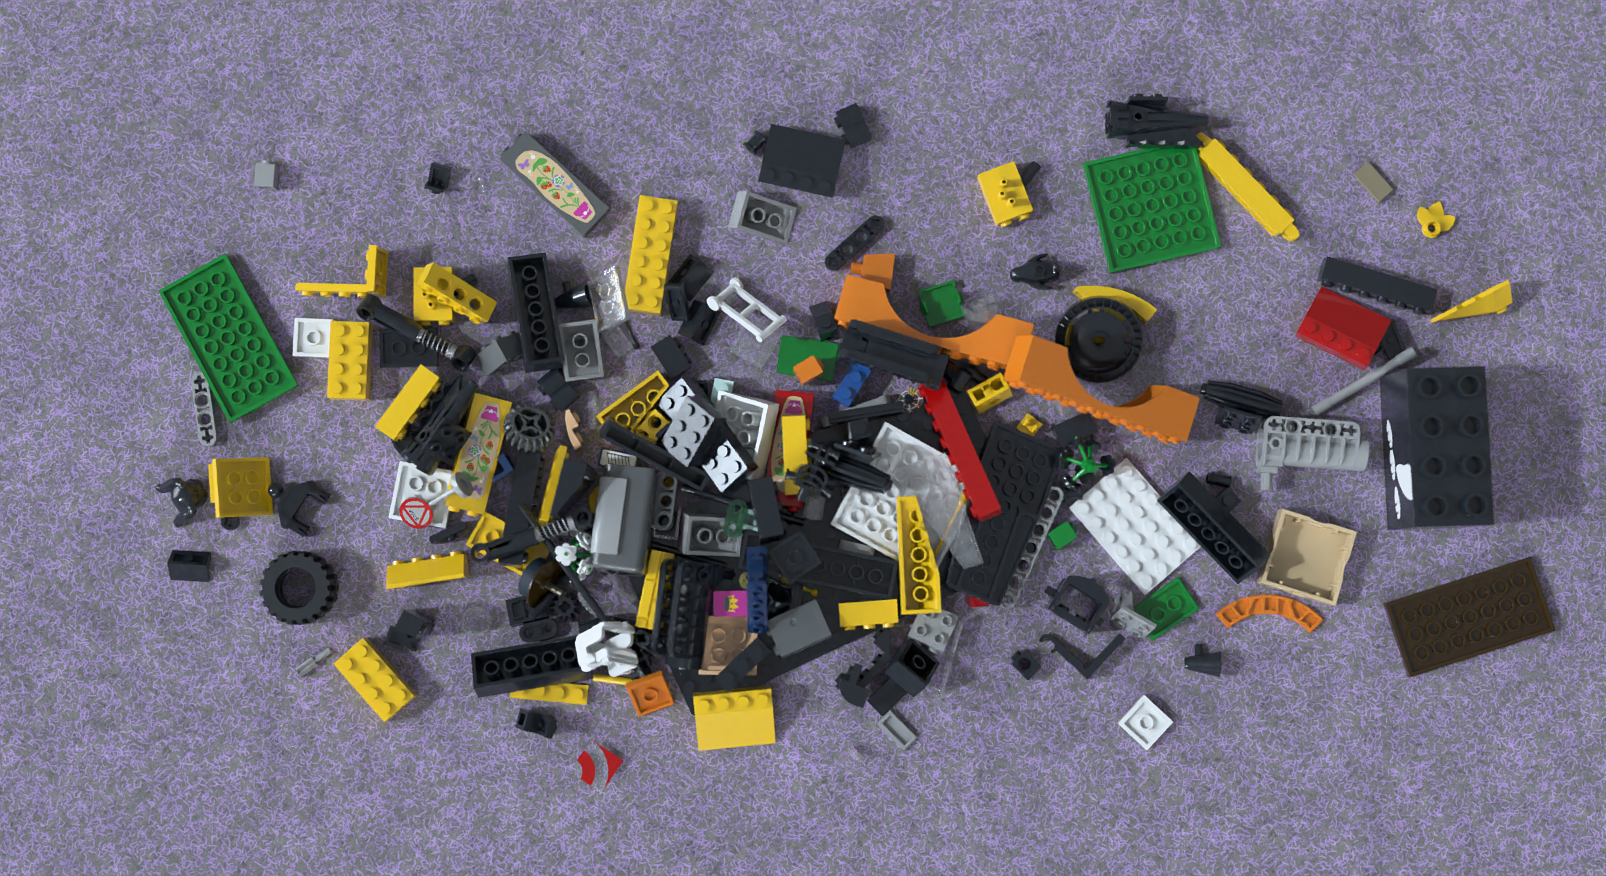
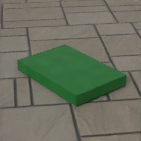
(795, 350)
(1167, 607)

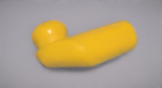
(593, 499)

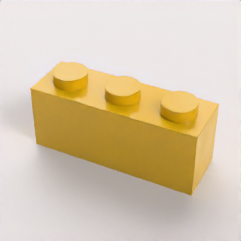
(868, 614)

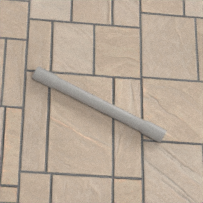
(1399, 360)

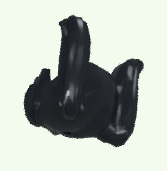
(184, 497)

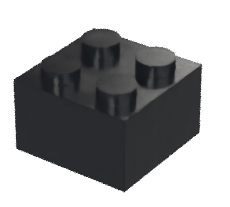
(912, 667)

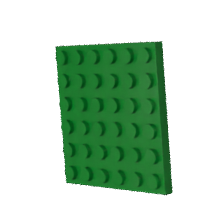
(1151, 206)

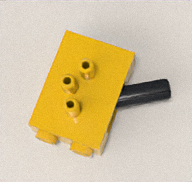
(1006, 192)
(428, 308)

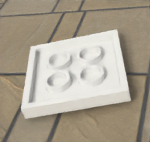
(414, 483)

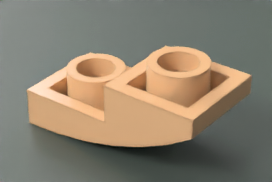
(572, 421)

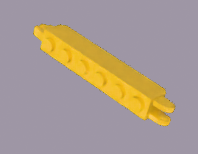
(1246, 189)

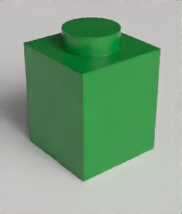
(1062, 534)

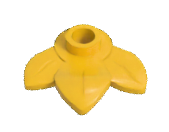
(1435, 217)

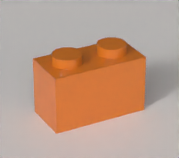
(808, 370)

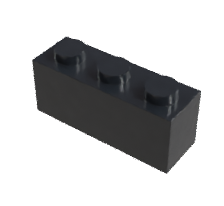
(415, 623)
(742, 664)

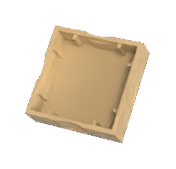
(1306, 557)

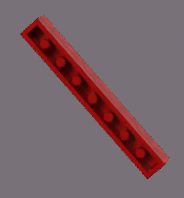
(961, 452)

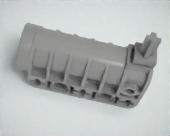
(1308, 448)

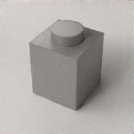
(266, 175)

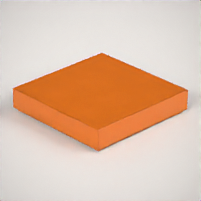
(649, 693)

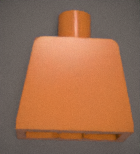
(876, 268)

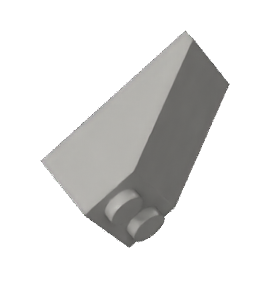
(762, 217)
(581, 349)
(705, 536)

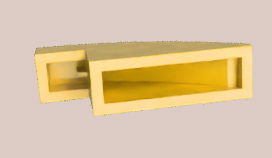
(1141, 308)

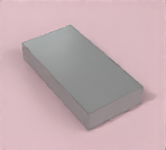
(897, 730)

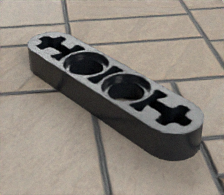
(852, 241)

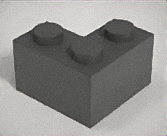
(500, 353)

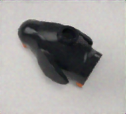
(1037, 272)

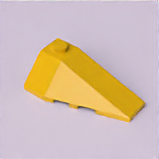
(1489, 301)

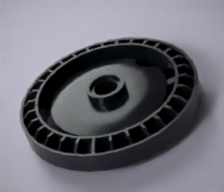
(1105, 325)

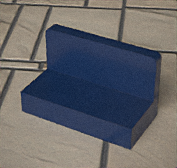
(507, 465)

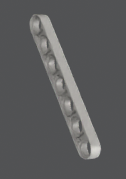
(1038, 541)

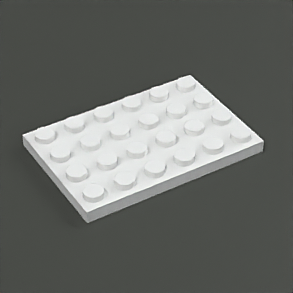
(1134, 527)

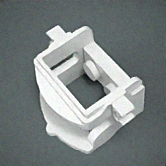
(612, 653)

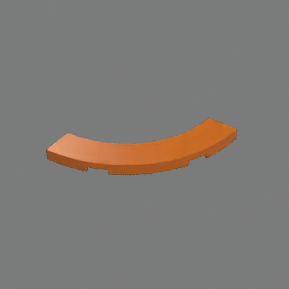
(1269, 604)

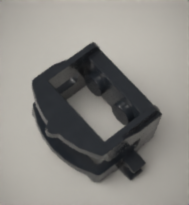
(1085, 586)

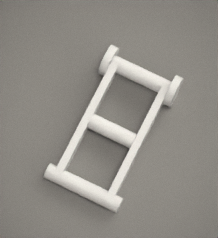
(736, 286)

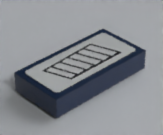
(617, 457)

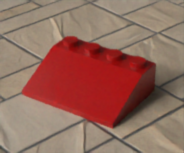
(1343, 328)

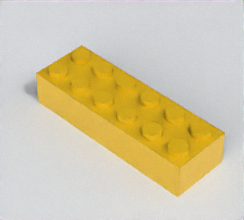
(650, 254)

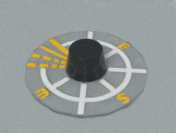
(910, 399)

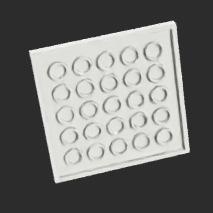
(873, 515)

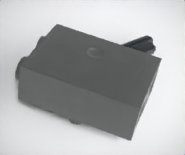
(799, 626)

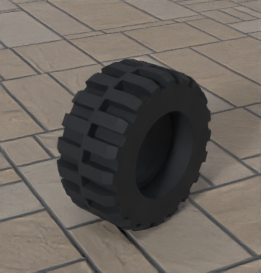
(273, 582)

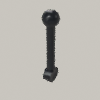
(636, 345)

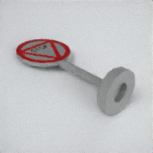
(419, 513)

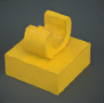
(1029, 425)

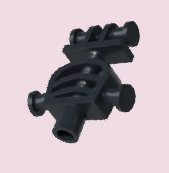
(805, 489)

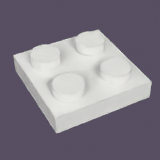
(311, 337)
(1145, 722)

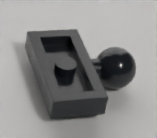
(1391, 342)

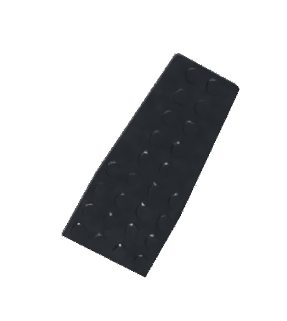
(1021, 478)

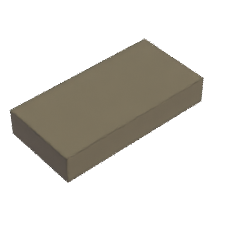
(1373, 182)

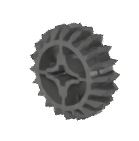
(530, 433)

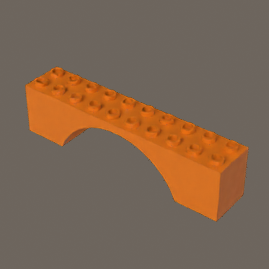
(989, 345)
(1046, 370)

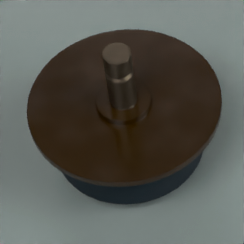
(539, 579)

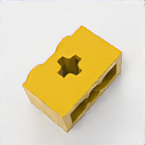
(989, 393)

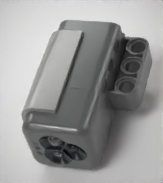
(628, 516)

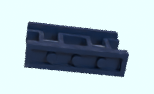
(757, 589)

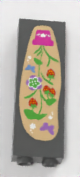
(554, 184)

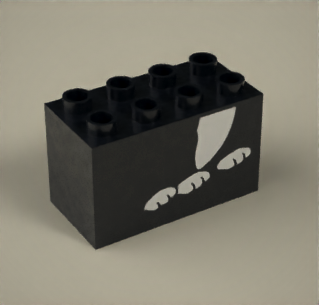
(1436, 448)

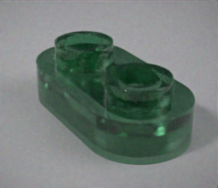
(737, 518)

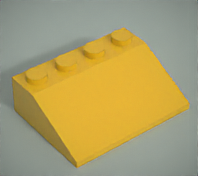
(734, 717)

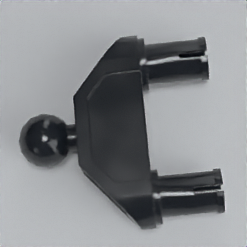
(292, 500)

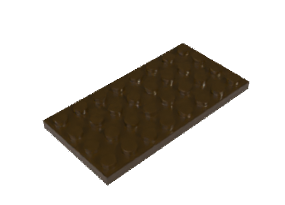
(1469, 616)

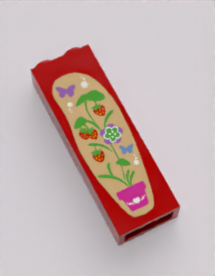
(789, 403)

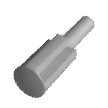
(311, 663)

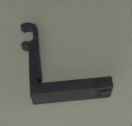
(1075, 663)

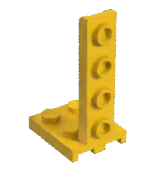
(375, 276)

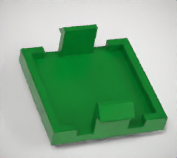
(941, 303)

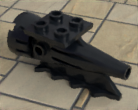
(1150, 123)
(439, 431)

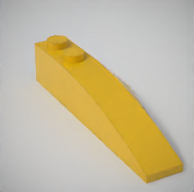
(917, 566)

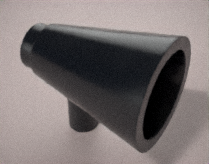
(574, 298)
(777, 601)
(1204, 663)

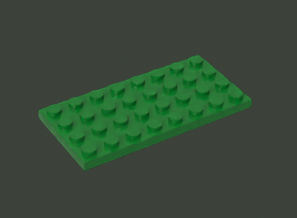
(228, 338)

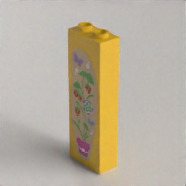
(480, 452)

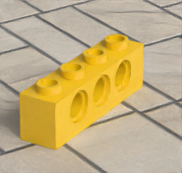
(482, 303)

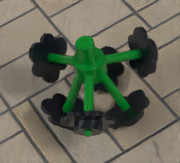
(1087, 467)

